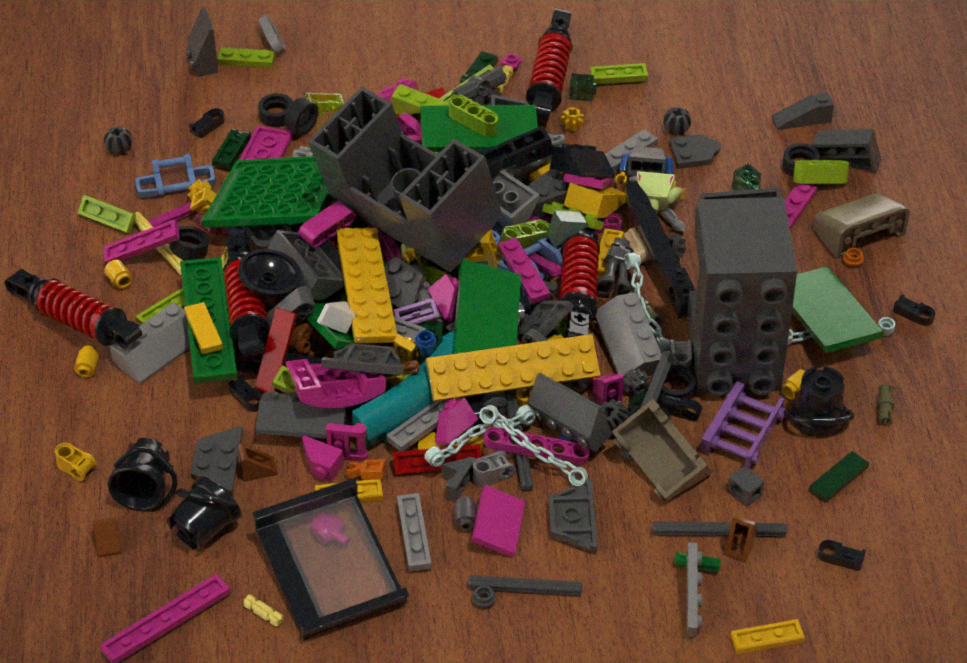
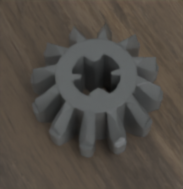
(615, 413)

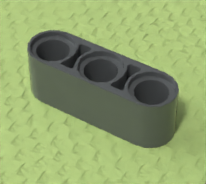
(298, 301)

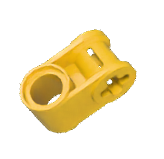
(74, 461)

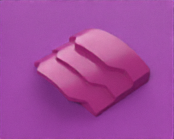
(332, 386)

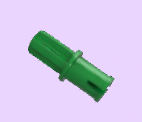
(707, 563)

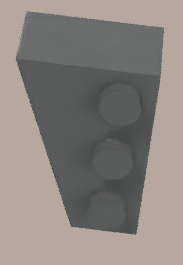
(851, 145)
(550, 188)

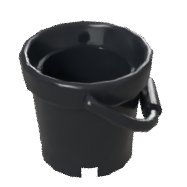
(820, 403)
(140, 476)
(203, 512)

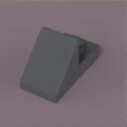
(458, 476)

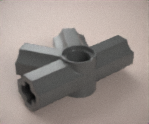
(481, 88)

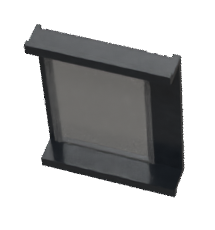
(327, 558)

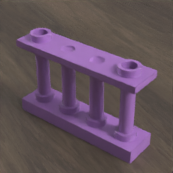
(728, 411)

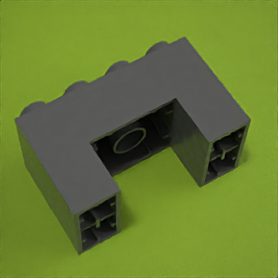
(403, 188)
(743, 295)

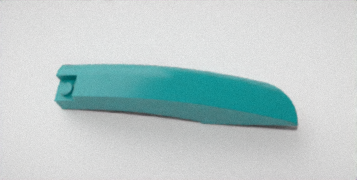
(400, 402)

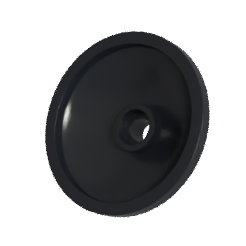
(269, 272)

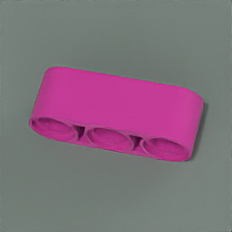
(325, 224)

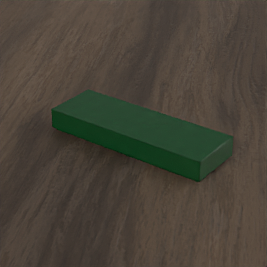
(838, 476)

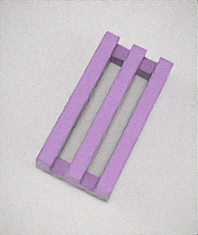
(432, 317)

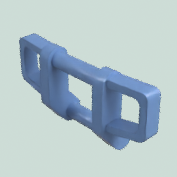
(160, 190)
(544, 247)

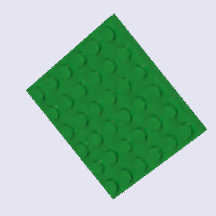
(269, 193)

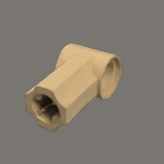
(637, 244)

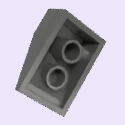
(201, 46)

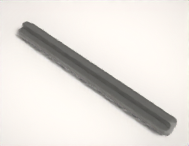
(655, 386)
(522, 460)
(713, 528)

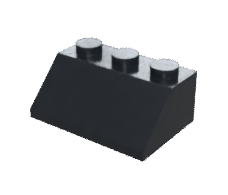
(581, 161)

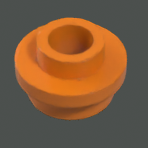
(853, 257)

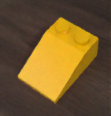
(594, 200)

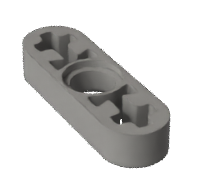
(272, 34)

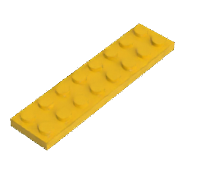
(366, 285)
(511, 367)

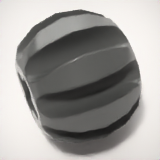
(677, 120)
(118, 140)

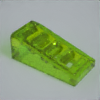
(325, 101)

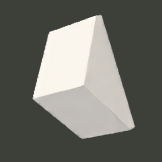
(336, 316)

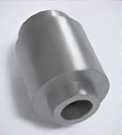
(465, 513)

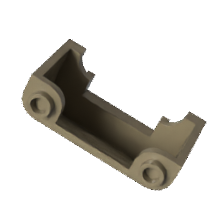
(847, 222)
(661, 451)

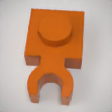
(369, 469)

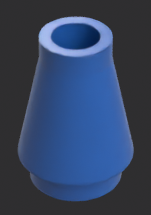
(425, 343)

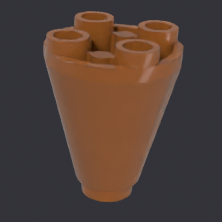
(307, 340)

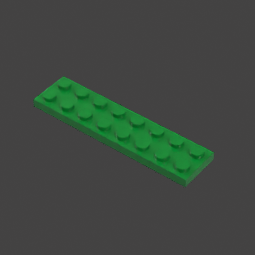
(205, 283)

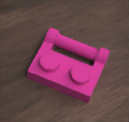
(339, 437)

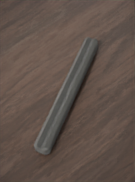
(526, 585)

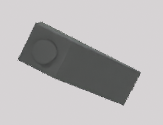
(806, 112)

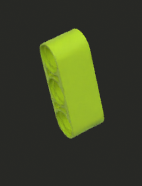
(473, 115)
(821, 171)
(526, 232)

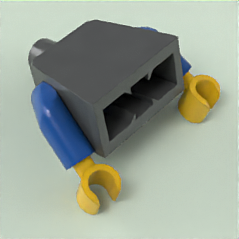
(644, 160)

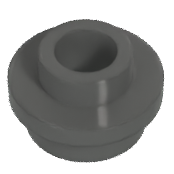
(483, 591)

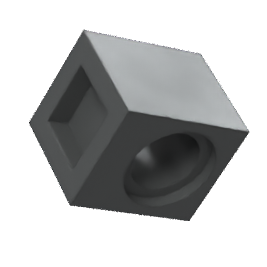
(746, 486)

